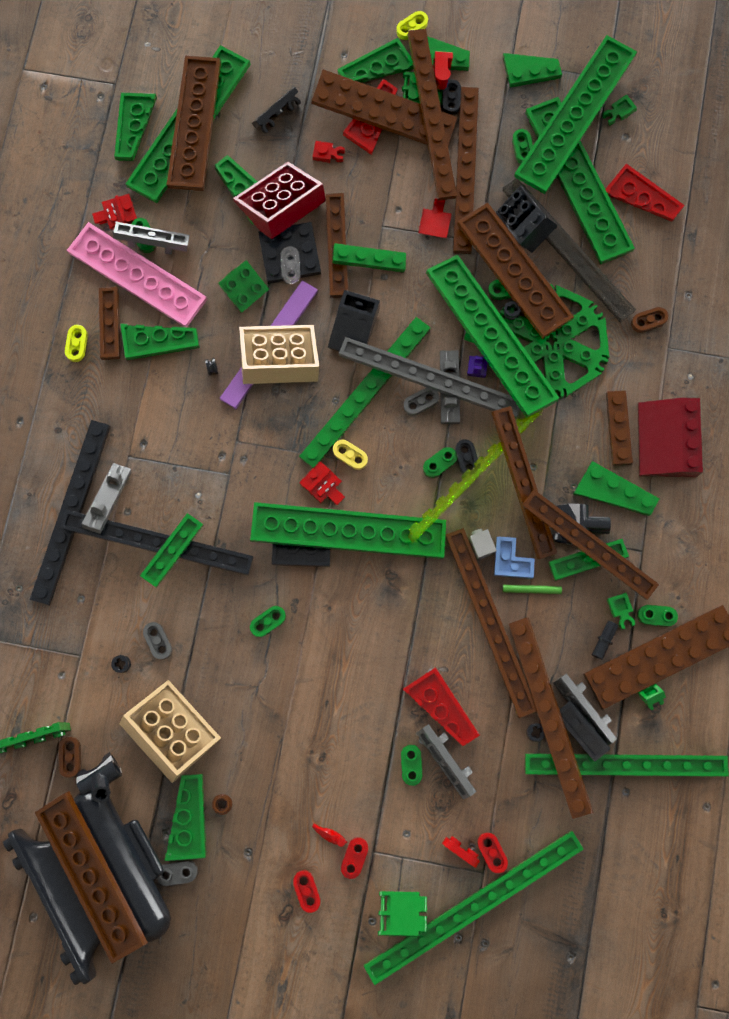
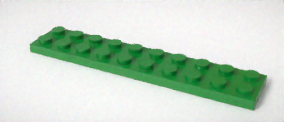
(575, 114)
(152, 172)
(586, 194)
(492, 336)
(345, 530)

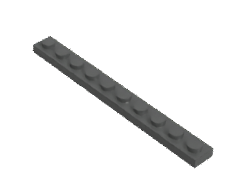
(426, 376)

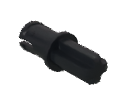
(605, 640)

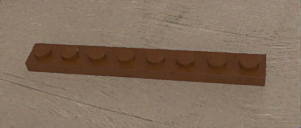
(522, 479)
(590, 544)

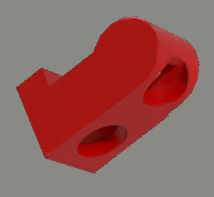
(441, 65)

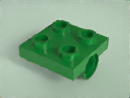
(243, 286)

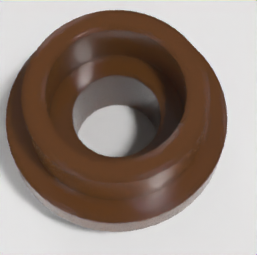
(215, 804)

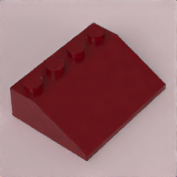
(281, 199)
(670, 438)

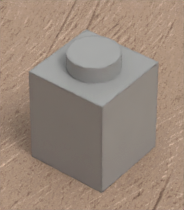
(482, 544)

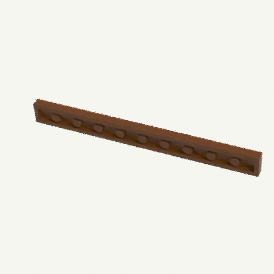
(432, 114)
(465, 165)
(491, 623)
(551, 719)

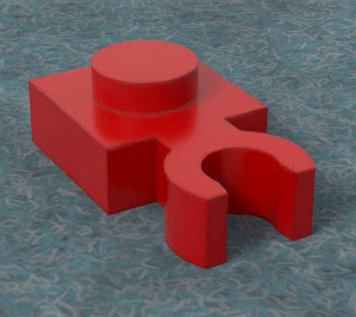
(324, 152)

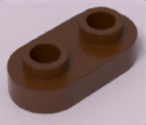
(648, 319)
(69, 757)

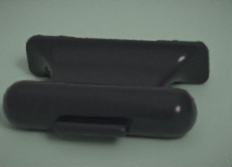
(131, 863)

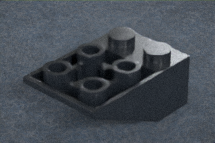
(526, 219)
(354, 319)

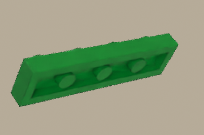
(369, 258)
(171, 550)
(581, 562)

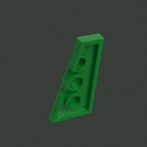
(379, 63)
(132, 121)
(234, 176)
(146, 341)
(608, 487)
(56, 730)
(188, 826)

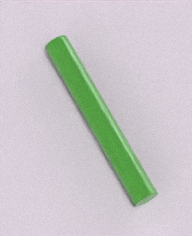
(532, 589)

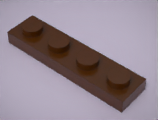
(109, 323)
(619, 428)

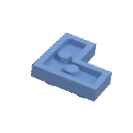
(507, 564)

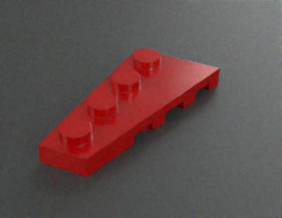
(364, 134)
(642, 193)
(439, 701)

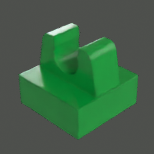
(652, 695)

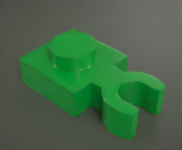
(621, 108)
(621, 606)

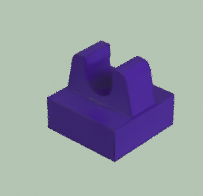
(477, 366)

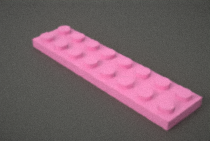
(137, 275)

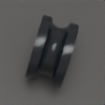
(512, 304)
(211, 366)
(118, 669)
(530, 730)

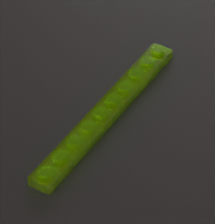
(468, 477)

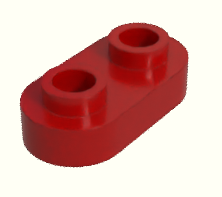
(454, 845)
(491, 852)
(354, 858)
(306, 890)

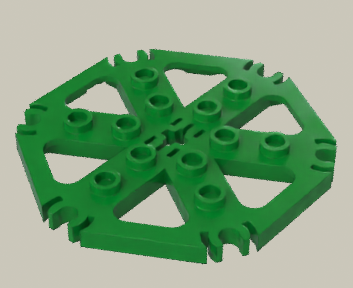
(567, 347)

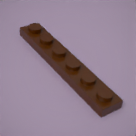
(336, 234)

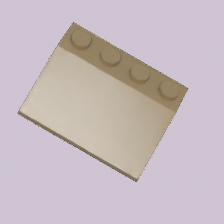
(278, 354)
(169, 730)

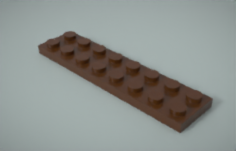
(375, 107)
(194, 123)
(515, 270)
(660, 657)
(91, 877)

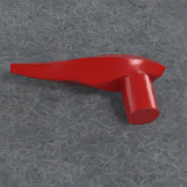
(330, 835)

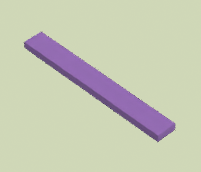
(288, 316)

